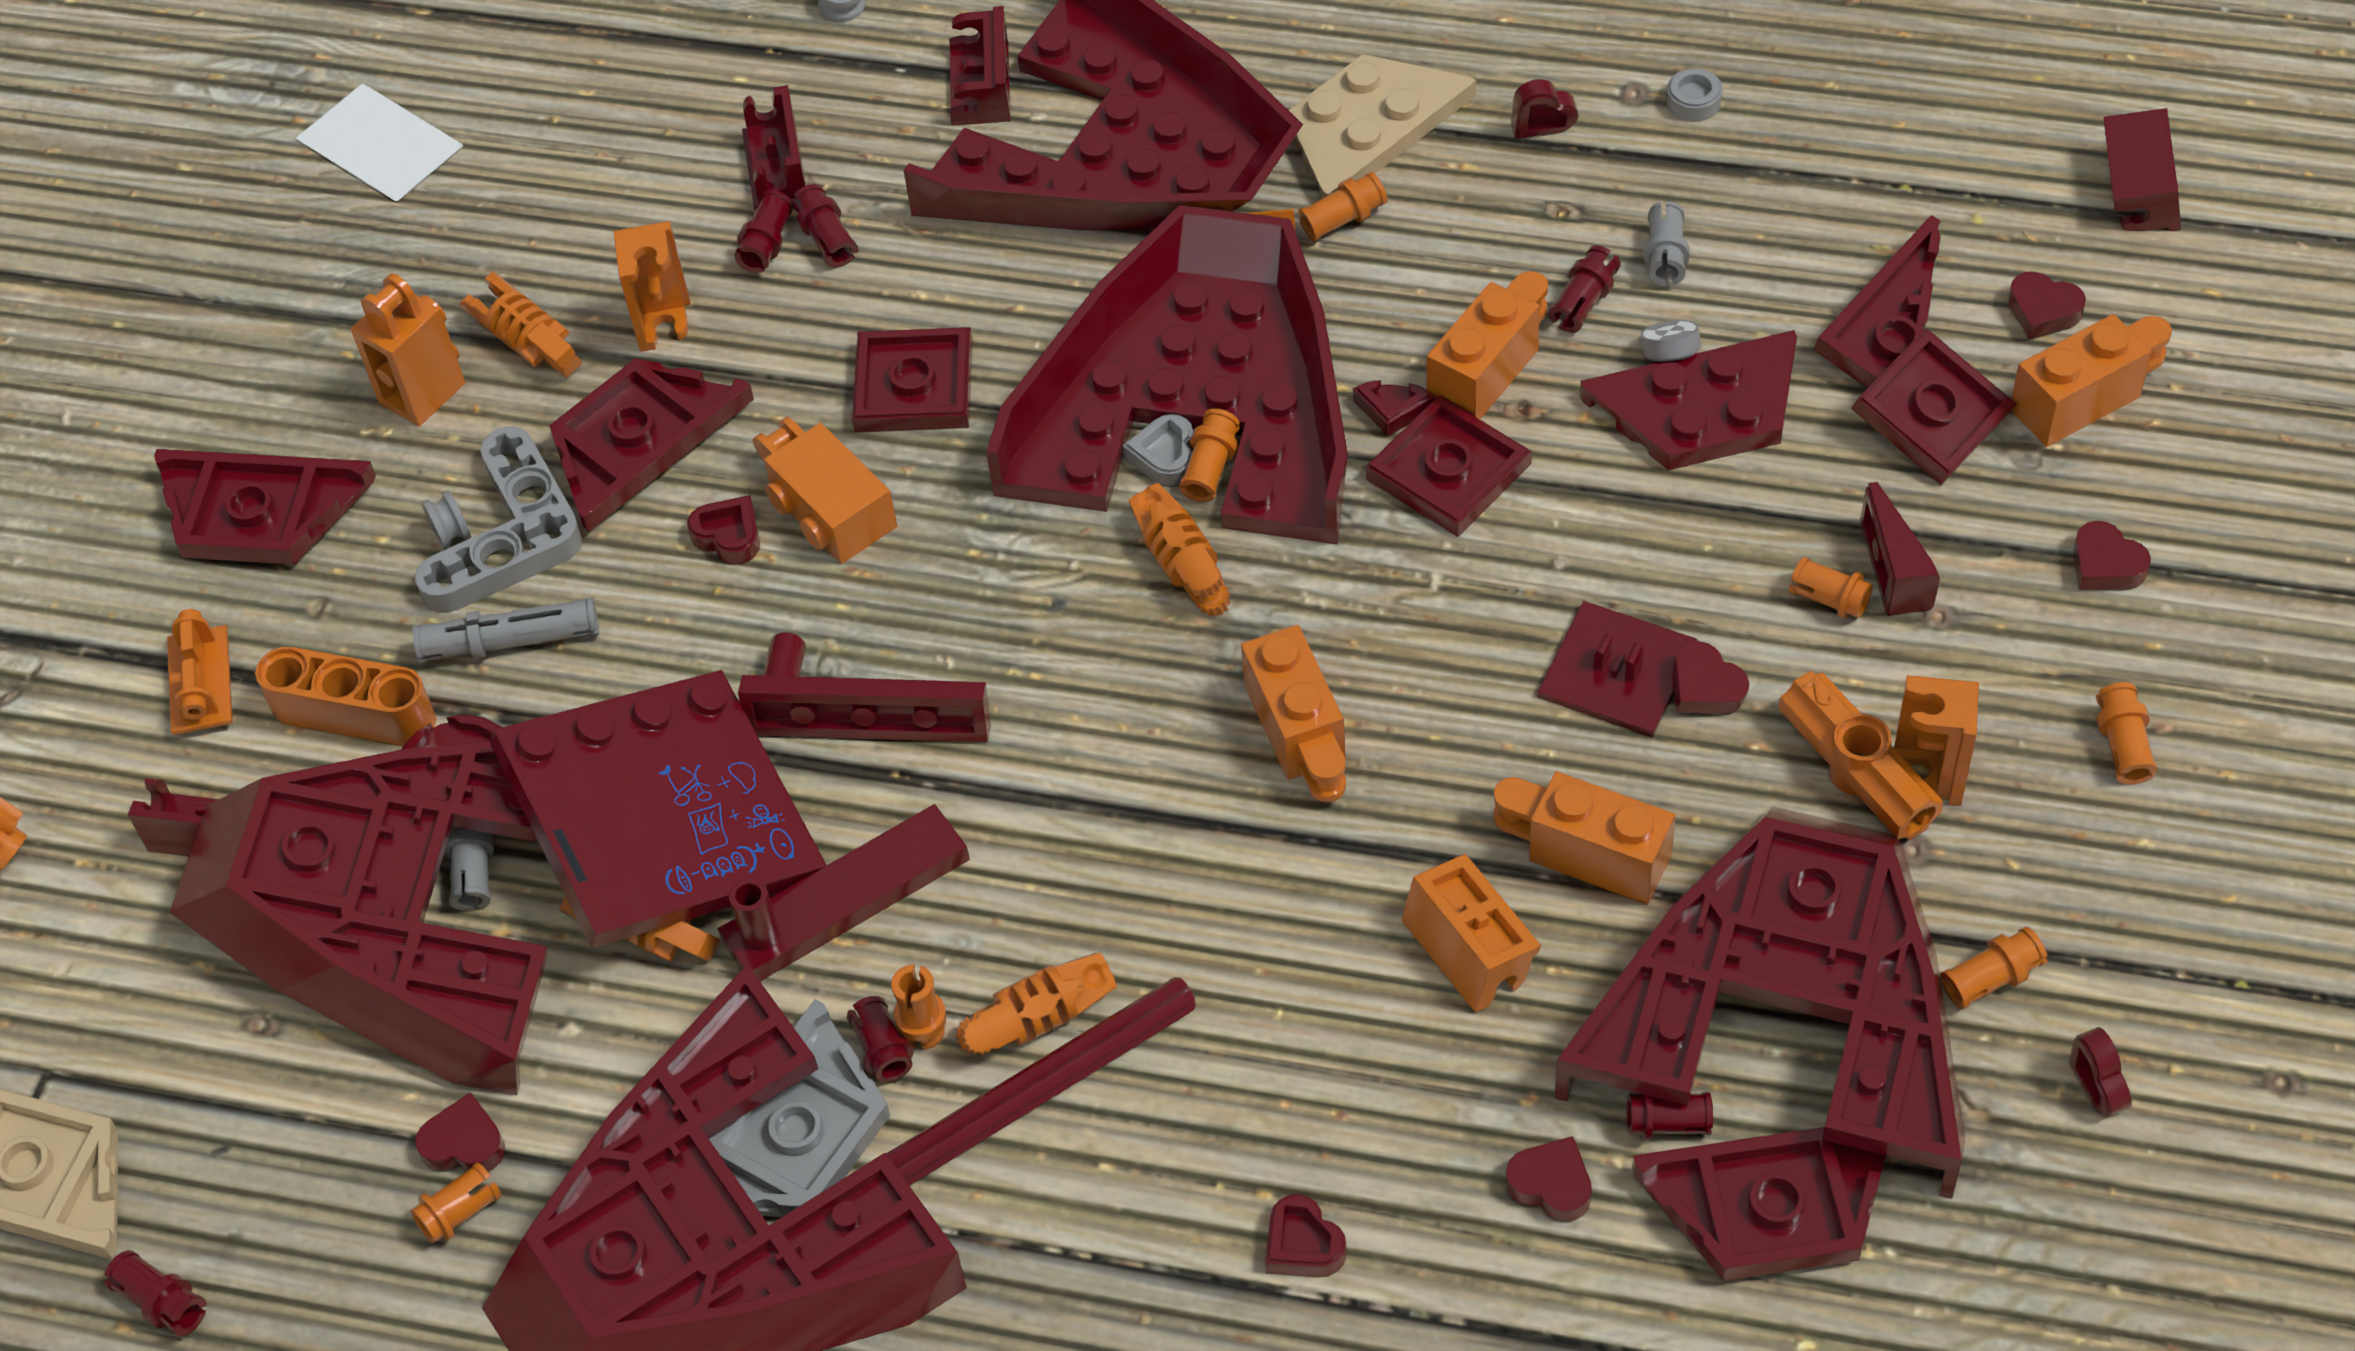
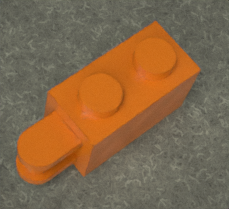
(1489, 344)
(407, 351)
(2087, 375)
(825, 489)
(1297, 710)
(1589, 832)

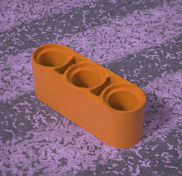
(344, 695)

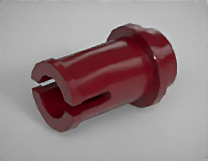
(886, 1052)
(1657, 1116)

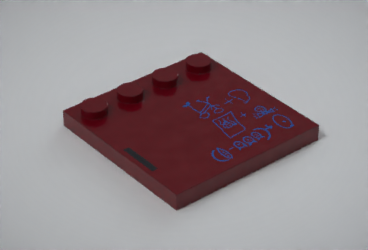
(655, 805)

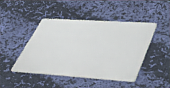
(379, 142)

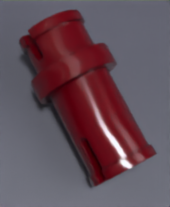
(820, 218)
(761, 237)
(1587, 284)
(161, 1297)

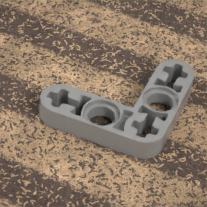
(529, 523)

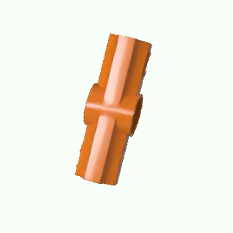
(1881, 777)

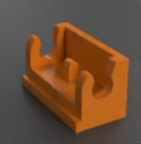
(652, 281)
(1939, 731)
(1469, 930)

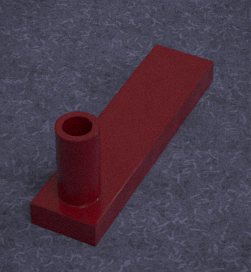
(859, 707)
(839, 896)

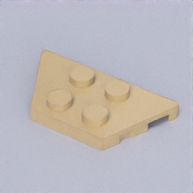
(1373, 116)
(58, 1174)

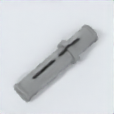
(494, 632)

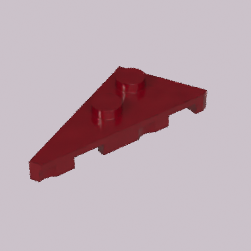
(1886, 311)

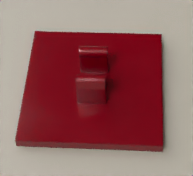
(1614, 669)

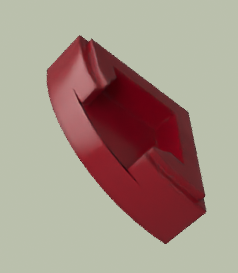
(1391, 405)

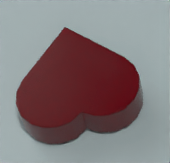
(1541, 110)
(2044, 304)
(726, 528)
(2107, 559)
(1706, 682)
(2100, 1071)
(460, 1138)
(1552, 1178)
(1302, 1241)

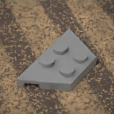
(810, 1130)

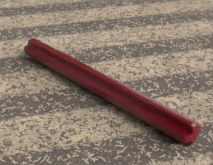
(1042, 1080)

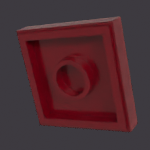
(912, 380)
(1933, 406)
(1448, 465)

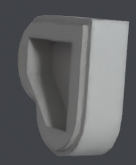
(1162, 449)

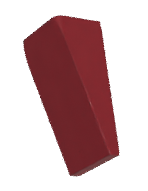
(1899, 561)

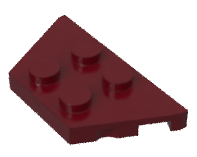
(1703, 403)
(637, 430)
(256, 503)
(1766, 1200)

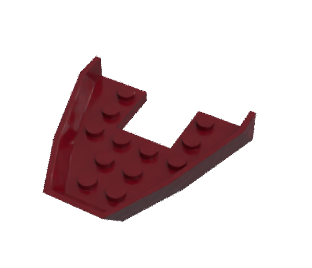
(1171, 130)
(1188, 323)
(326, 896)
(1809, 924)
(669, 1252)

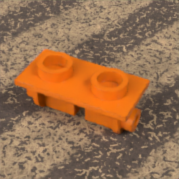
(198, 674)

